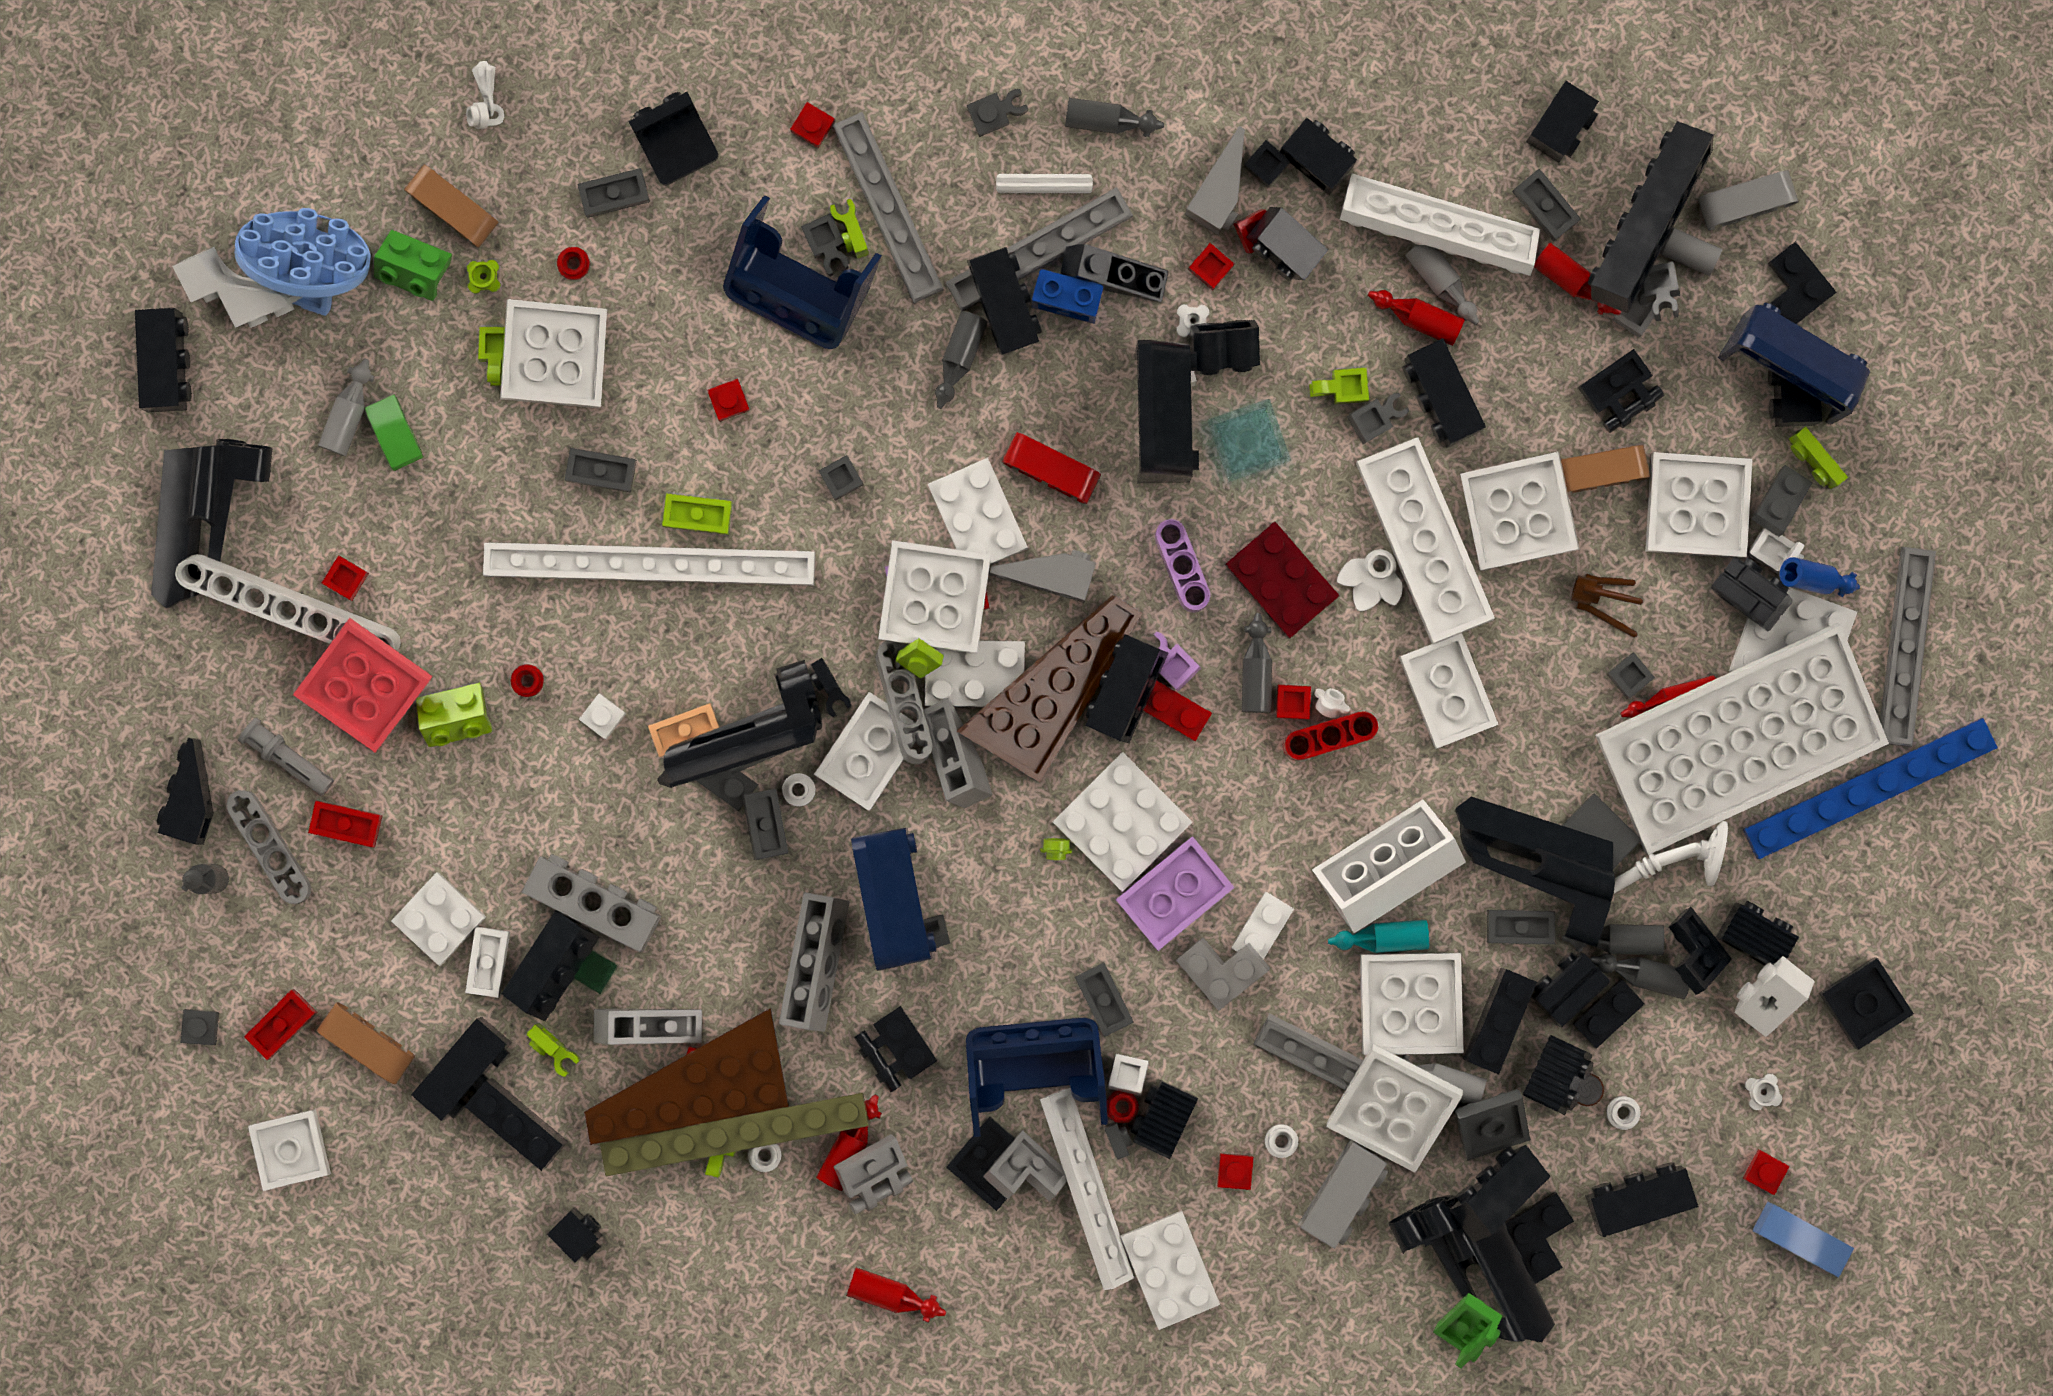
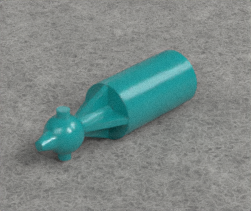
(1386, 937)

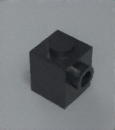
(577, 1235)

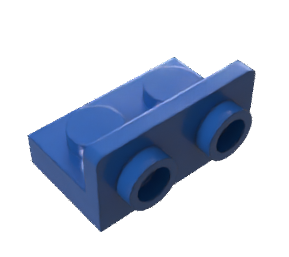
(1067, 296)

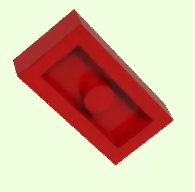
(1177, 711)
(345, 824)
(280, 1024)

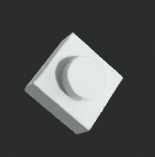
(602, 716)
(1128, 1074)

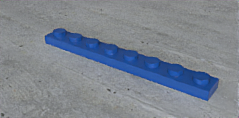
(1870, 788)

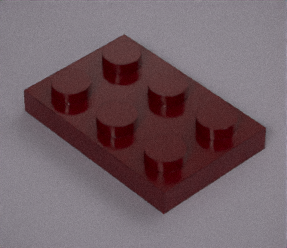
(1282, 580)

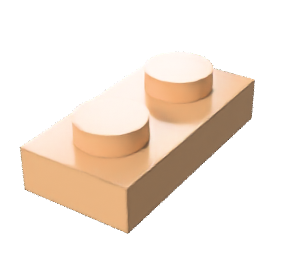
(683, 727)

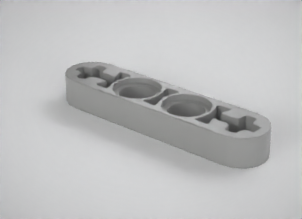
(899, 702)
(265, 849)

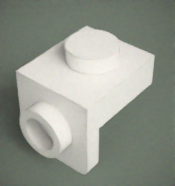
(1774, 550)

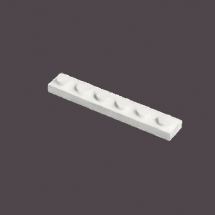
(1087, 1189)

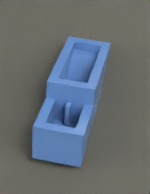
(1803, 1239)

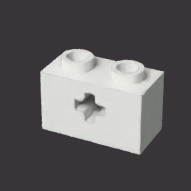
(1773, 996)

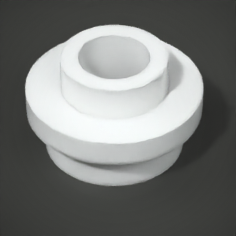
(808, 795)
(1633, 1117)
(1289, 1148)
(765, 1166)

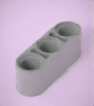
(1748, 198)

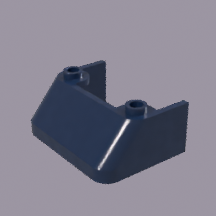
(790, 291)
(1800, 358)
(891, 898)
(1033, 1058)

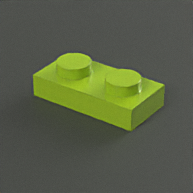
(1808, 448)
(697, 514)

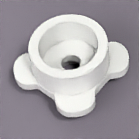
(1186, 313)
(1331, 703)
(1772, 1094)

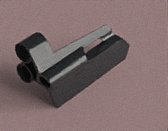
(197, 488)
(753, 737)
(1571, 867)
(1497, 1255)

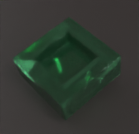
(596, 971)

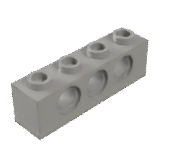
(542, 887)
(814, 962)

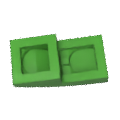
(393, 432)

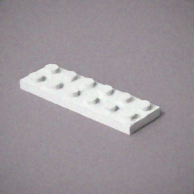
(1440, 224)
(1425, 540)

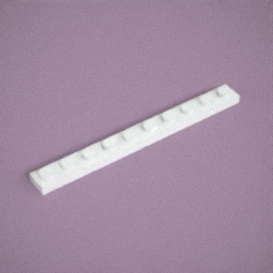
(649, 564)

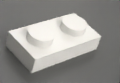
(1264, 925)
(487, 962)

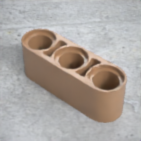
(451, 205)
(1605, 468)
(364, 1044)

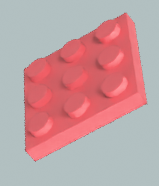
(362, 685)

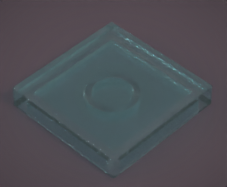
(1248, 440)

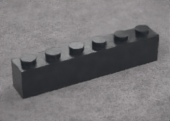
(1651, 216)

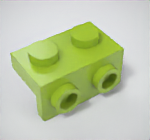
(453, 715)

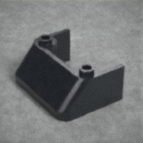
(1165, 412)

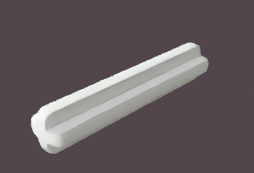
(1044, 183)

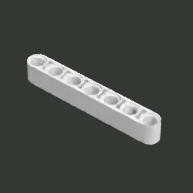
(273, 597)

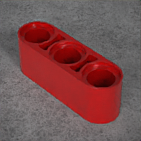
(1052, 467)
(1345, 730)

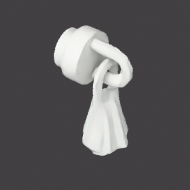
(479, 112)

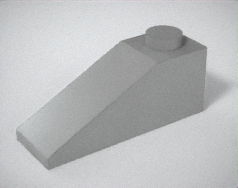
(1218, 195)
(1055, 574)
(955, 757)
(647, 1026)

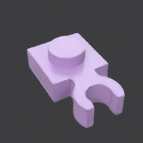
(1178, 665)

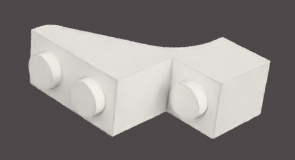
(242, 297)

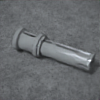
(273, 748)

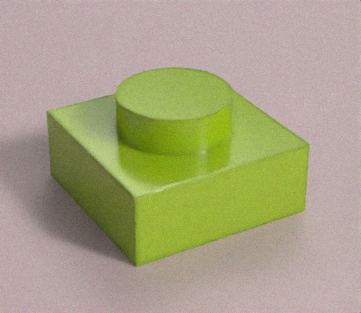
(919, 658)

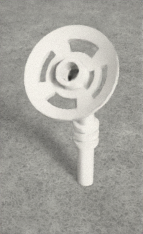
(1708, 851)

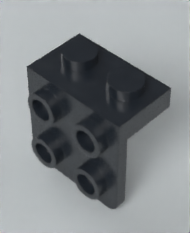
(674, 138)

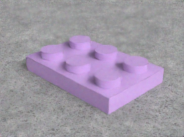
(1175, 893)

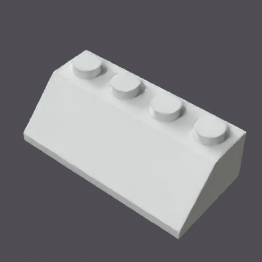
(1389, 865)

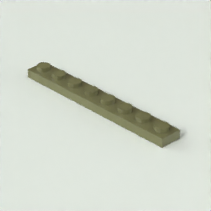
(734, 1134)

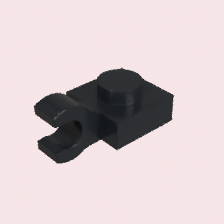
(825, 680)

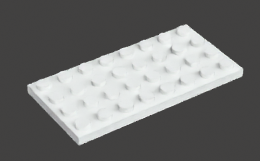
(1742, 738)

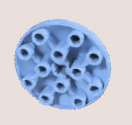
(301, 261)

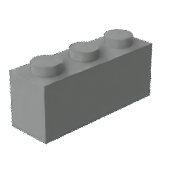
(1343, 1194)

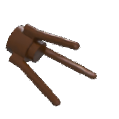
(1588, 591)

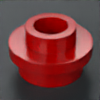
(568, 254)
(519, 673)
(1124, 1117)

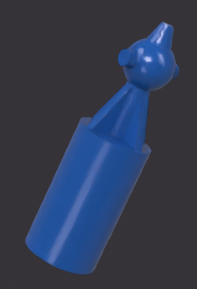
(1816, 577)

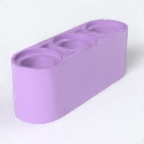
(1182, 549)

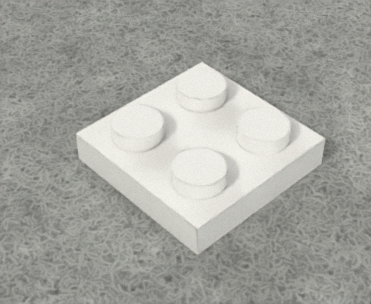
(438, 919)
(289, 1150)

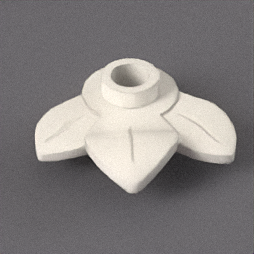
(1369, 584)

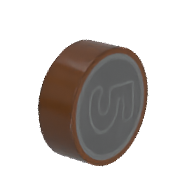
(1590, 1091)

